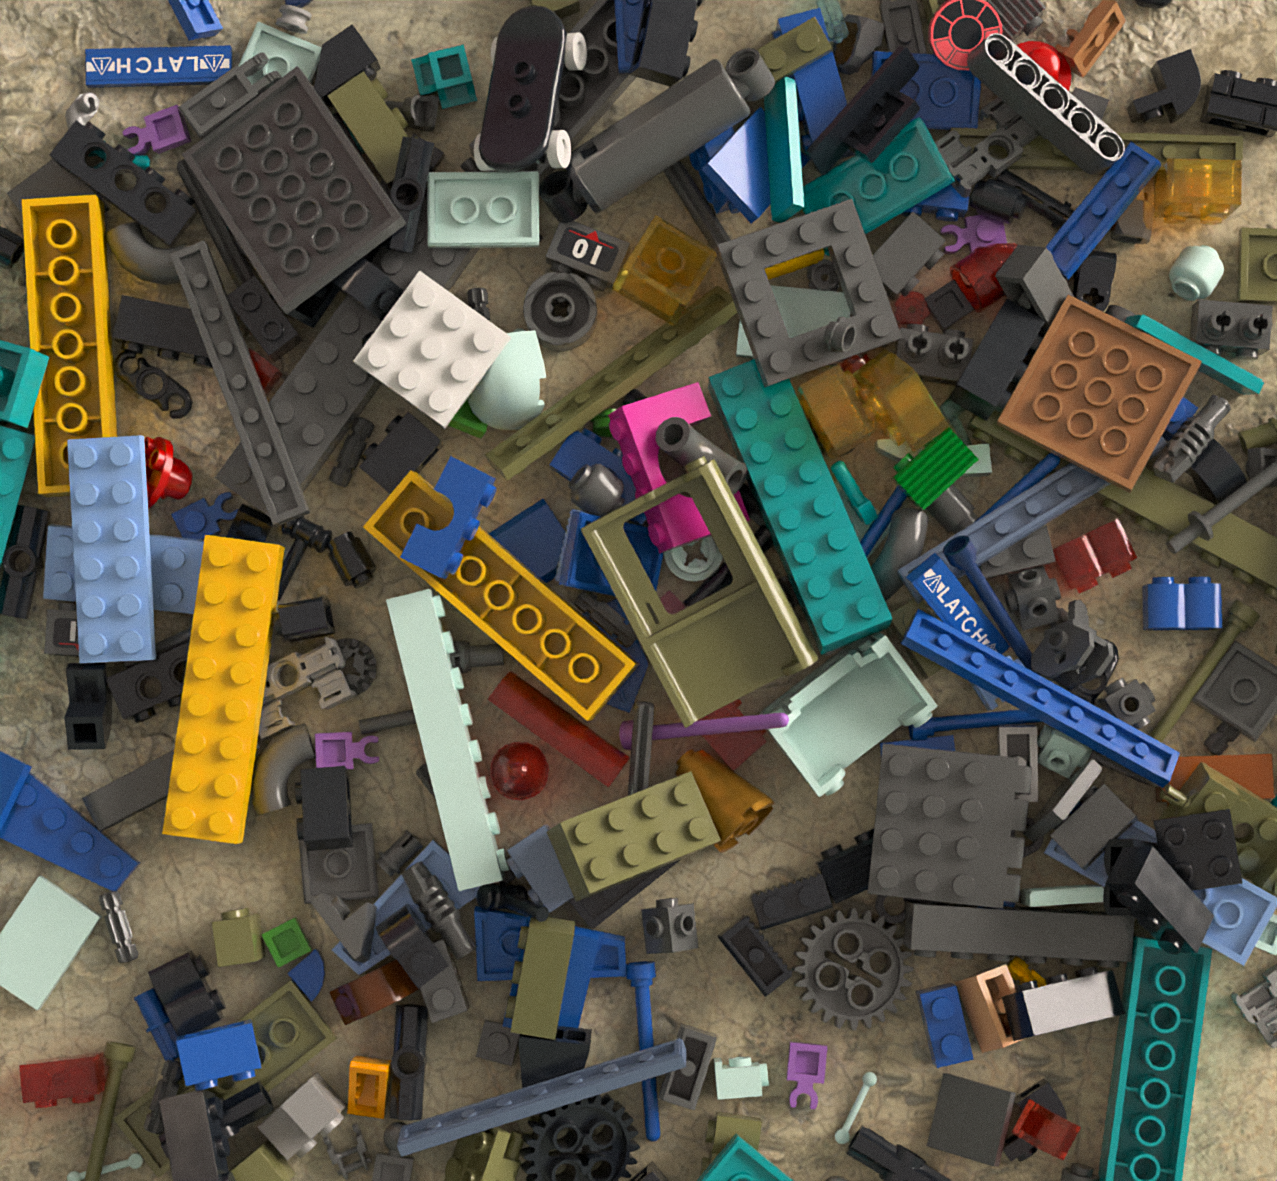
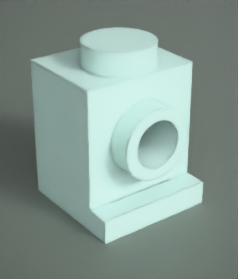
(739, 1078)

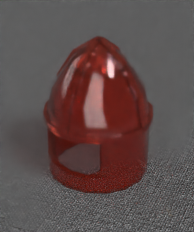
(980, 272)
(519, 771)

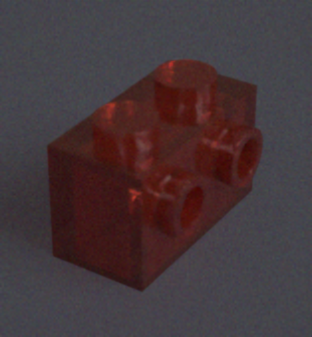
(62, 1078)

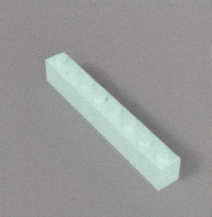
(446, 739)

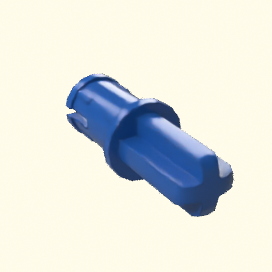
(158, 1023)

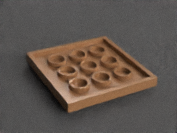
(1099, 393)

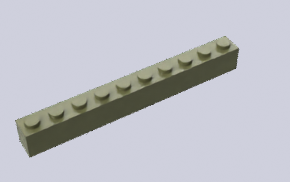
(1163, 508)

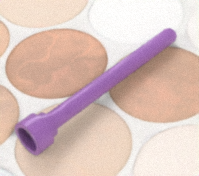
(707, 727)

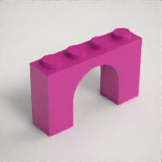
(635, 428)

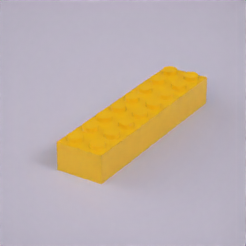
(71, 326)
(510, 603)
(223, 689)

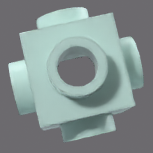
(1061, 752)

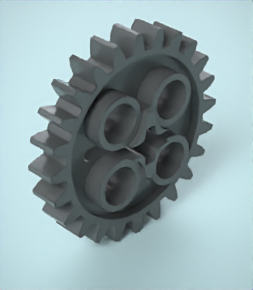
(868, 939)

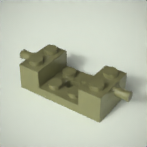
(1212, 791)

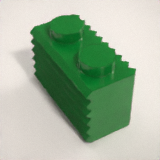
(933, 468)

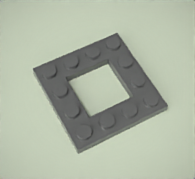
(744, 268)

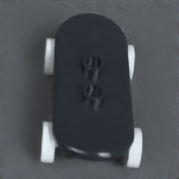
(525, 92)

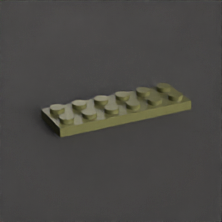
(286, 1036)

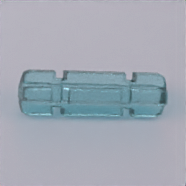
(833, 20)

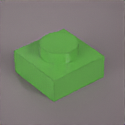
(468, 422)
(287, 942)

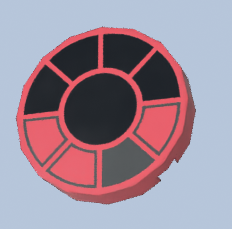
(960, 28)

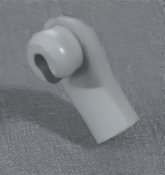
(82, 109)

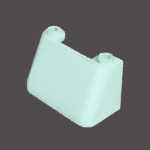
(848, 710)

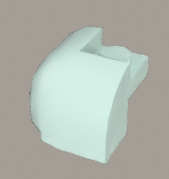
(511, 387)

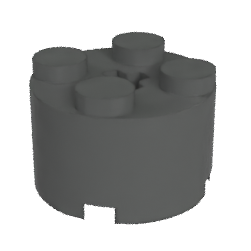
(562, 290)

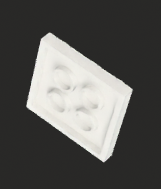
(432, 349)

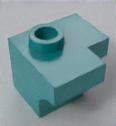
(445, 73)

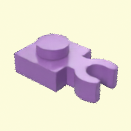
(162, 131)
(977, 232)
(339, 750)
(806, 1066)

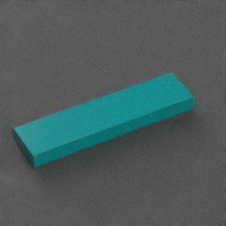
(783, 150)
(1211, 364)

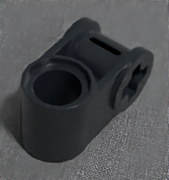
(1095, 278)

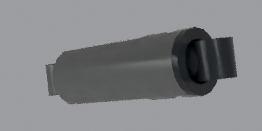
(657, 135)

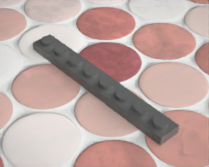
(240, 384)

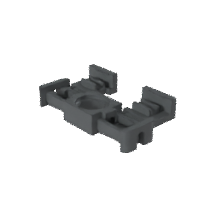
(975, 165)

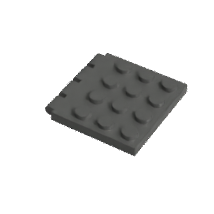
(948, 826)

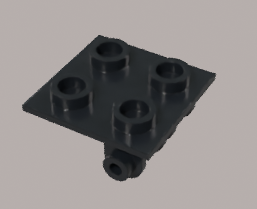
(1200, 848)

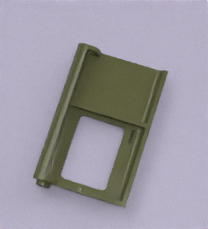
(726, 639)

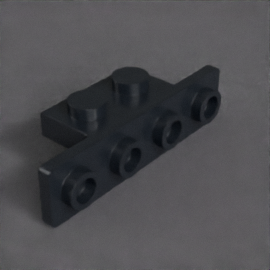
(871, 116)

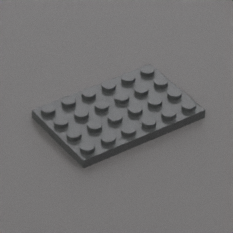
(293, 190)

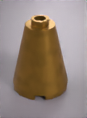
(730, 799)

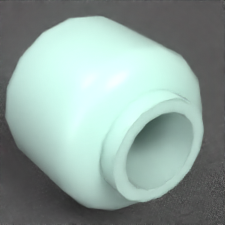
(1196, 272)

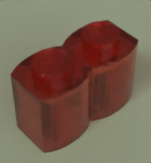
(1094, 555)

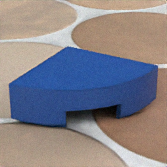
(309, 974)

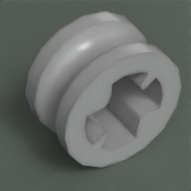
(293, 19)

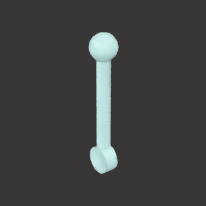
(842, 1135)
(133, 1161)

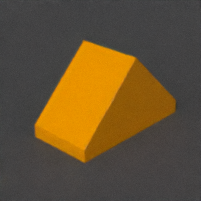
(368, 1086)

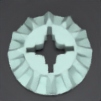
(697, 569)

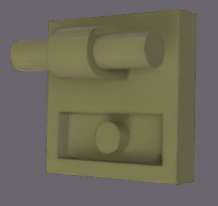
(486, 1157)

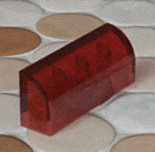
(559, 728)

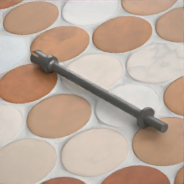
(1201, 525)

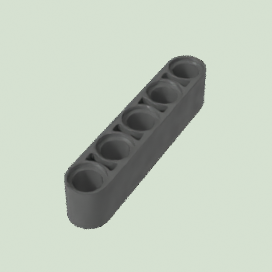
(1045, 104)
(131, 793)

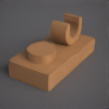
(1094, 37)

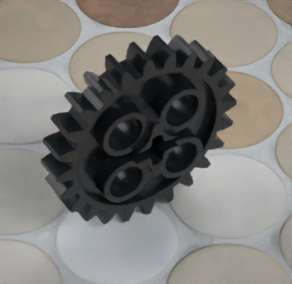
(581, 1120)

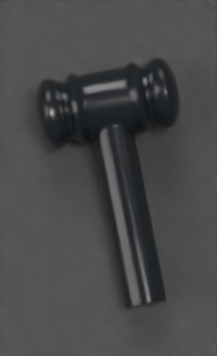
(305, 534)
(510, 899)

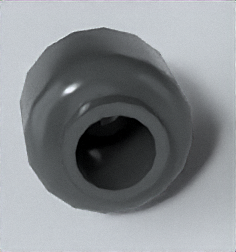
(596, 490)

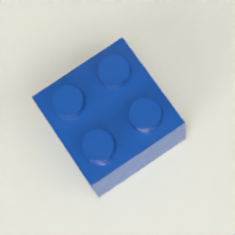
(219, 1054)

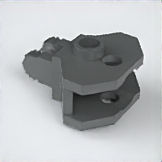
(1069, 646)

